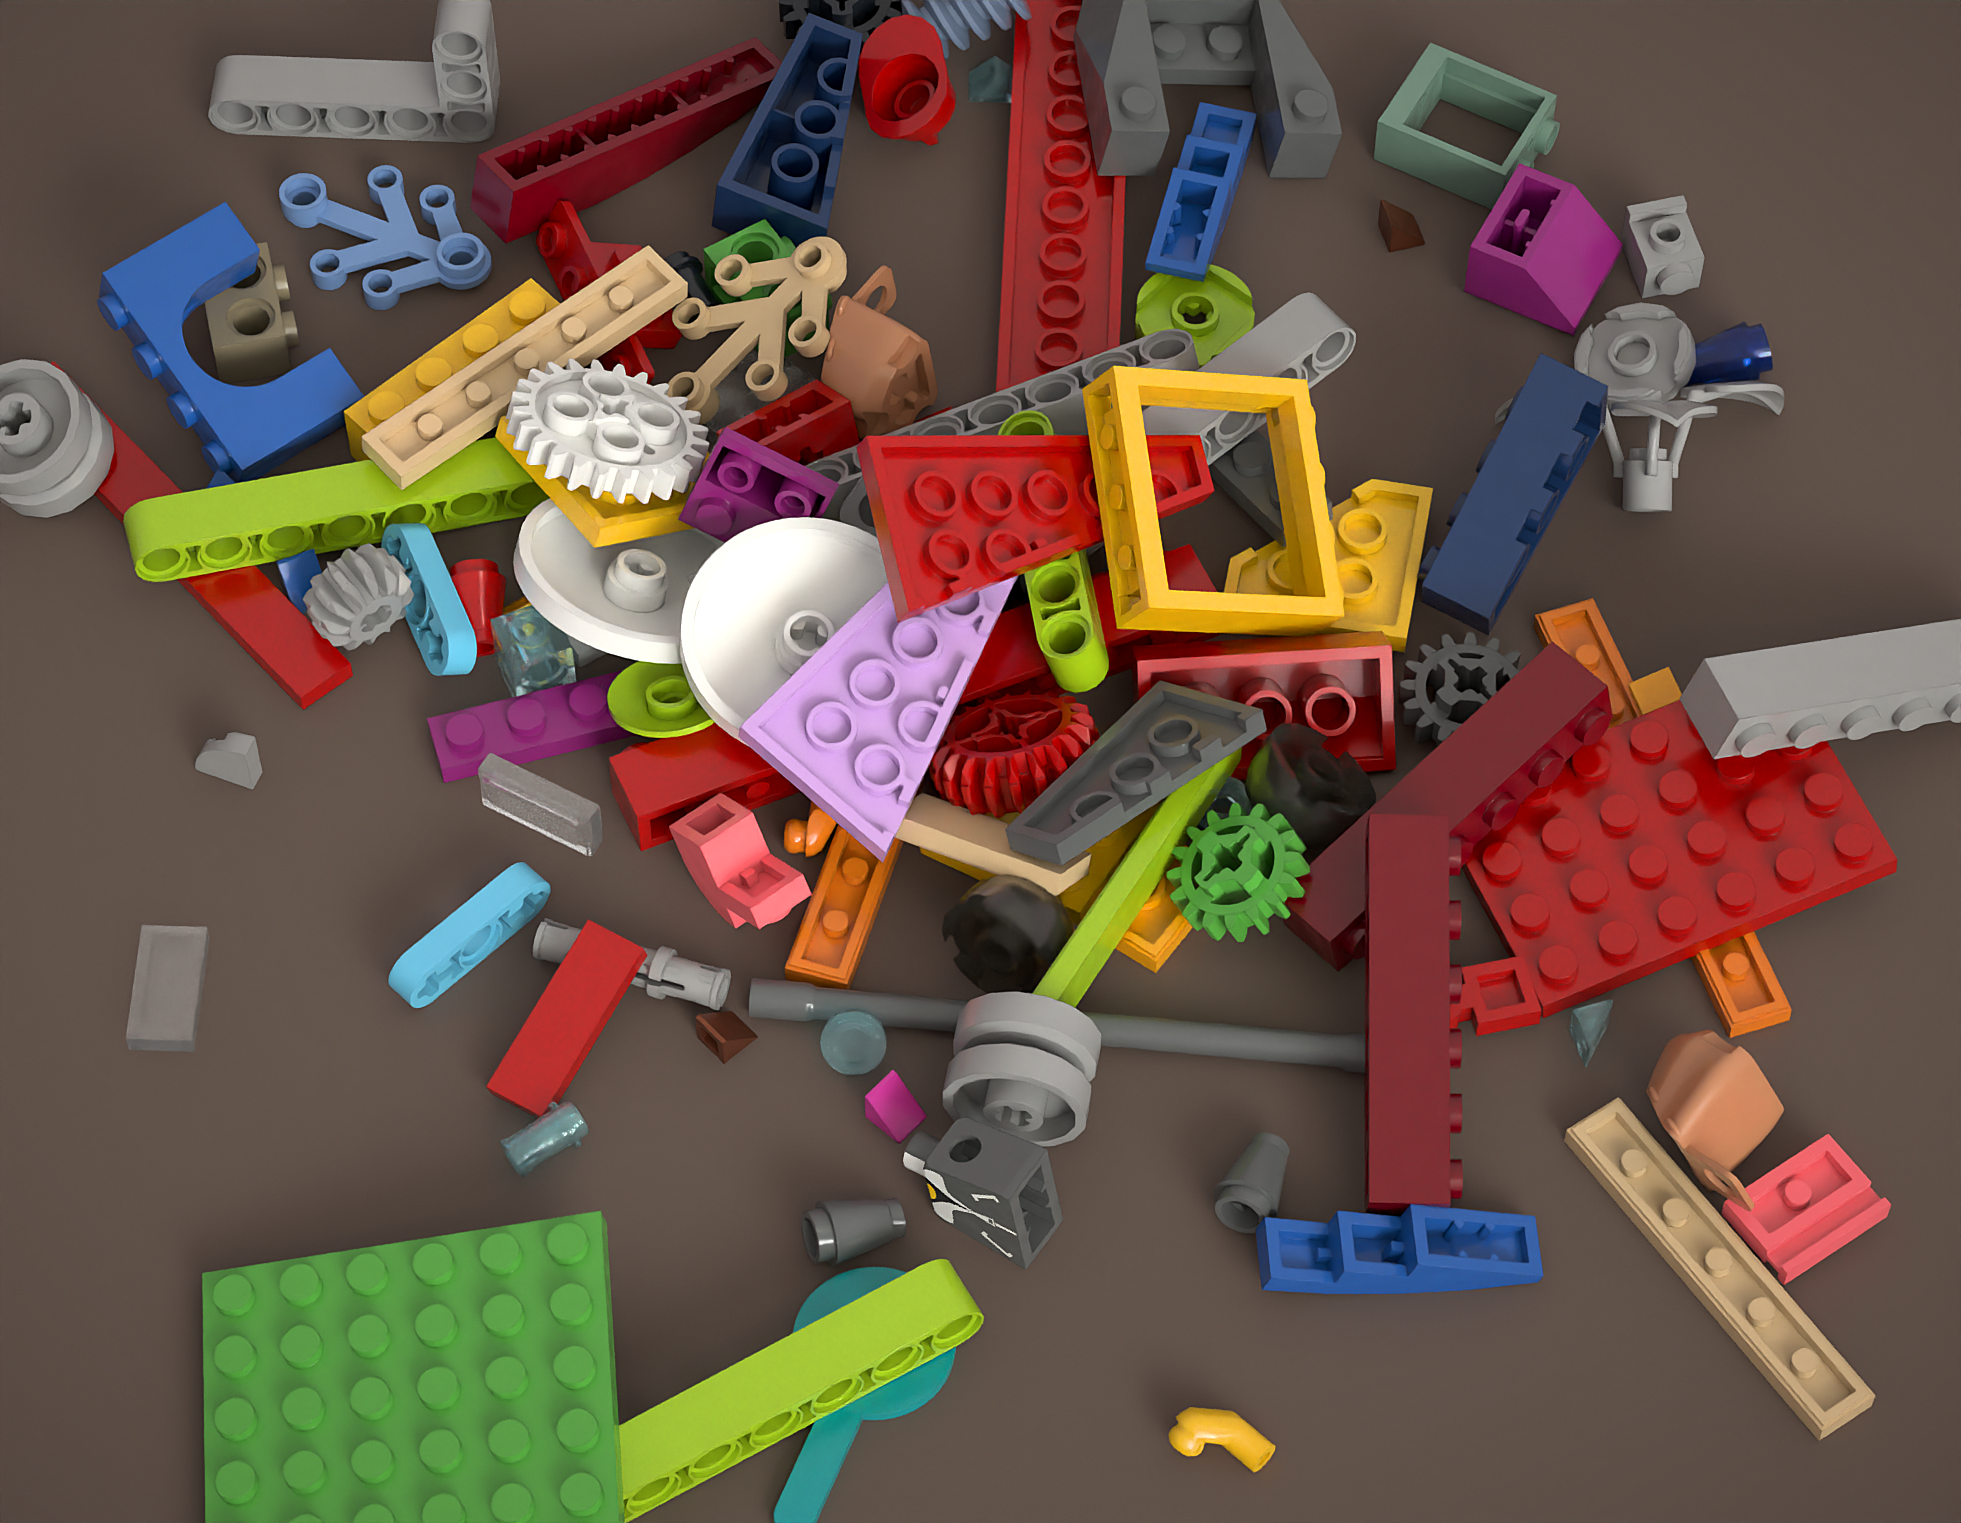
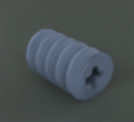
(955, 18)

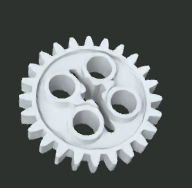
(607, 431)

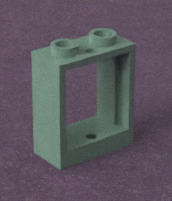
(1478, 90)

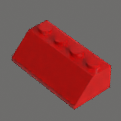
(1319, 681)

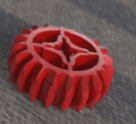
(1010, 751)

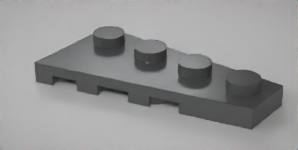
(1131, 767)

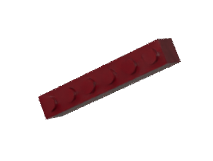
(1473, 777)
(1409, 1014)

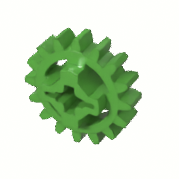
(1238, 872)

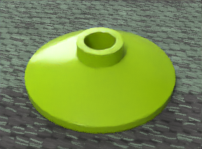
(656, 701)

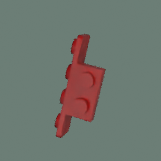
(579, 262)

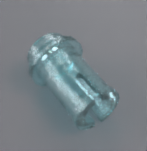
(545, 1137)

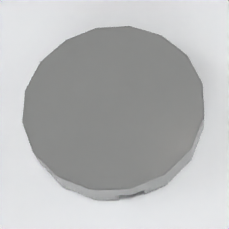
(1638, 353)

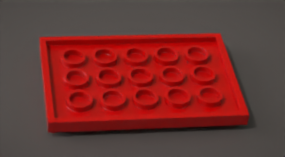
(1667, 854)

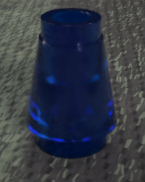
(1732, 356)

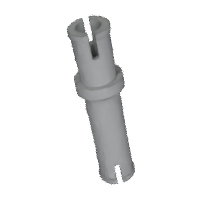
(660, 973)

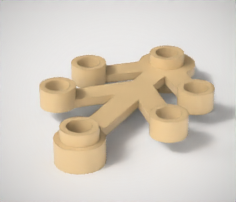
(760, 321)

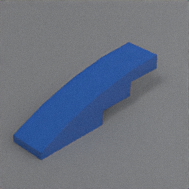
(1201, 192)
(1399, 1255)

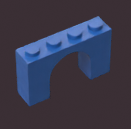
(241, 427)

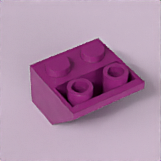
(1542, 251)
(751, 486)

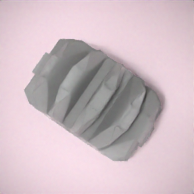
(358, 596)

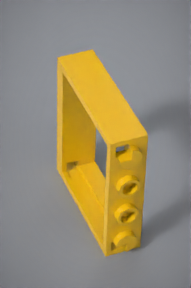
(1131, 515)

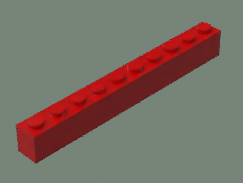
(676, 775)

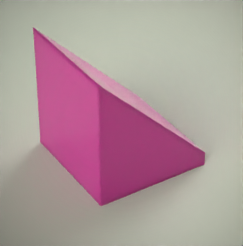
(893, 1108)

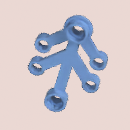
(306, 204)

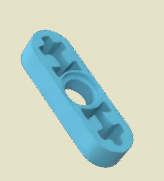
(436, 609)
(469, 935)

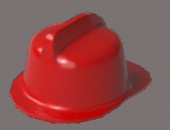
(906, 81)

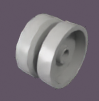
(51, 440)
(1023, 1066)

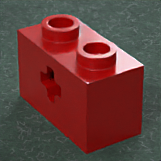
(802, 424)

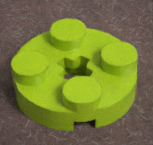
(1220, 297)

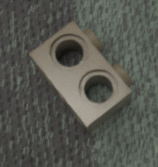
(248, 327)

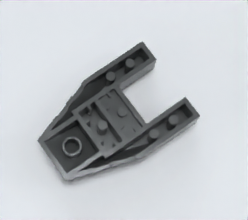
(1139, 44)

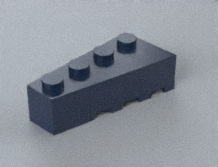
(795, 140)
(1515, 494)

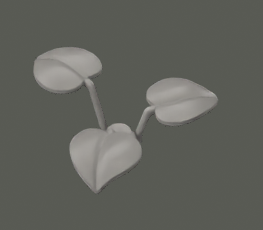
(1648, 472)

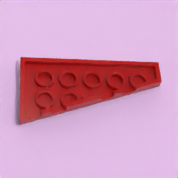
(994, 506)

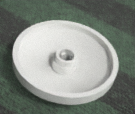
(614, 595)
(770, 607)

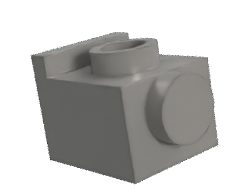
(1662, 247)

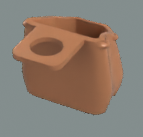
(878, 361)
(1713, 1107)

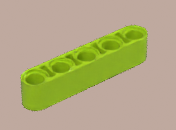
(1076, 619)

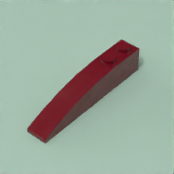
(617, 140)

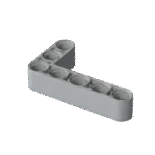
(371, 98)

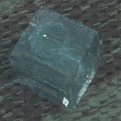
(531, 652)

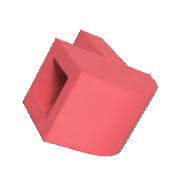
(735, 866)

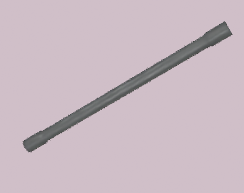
(808, 1002)

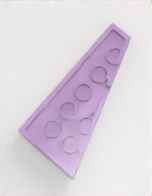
(873, 709)

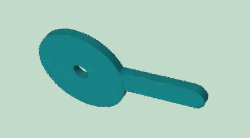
(834, 1433)

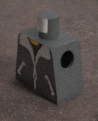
(989, 1187)

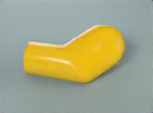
(1223, 1428)

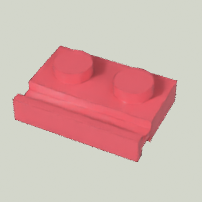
(1807, 1209)

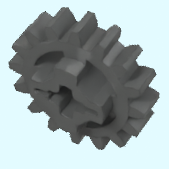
(1462, 682)

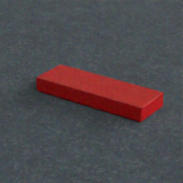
(567, 1020)

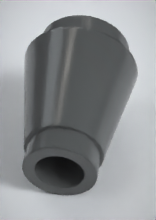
(1253, 1184)
(850, 1228)

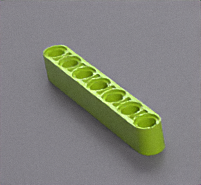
(321, 511)
(793, 1384)

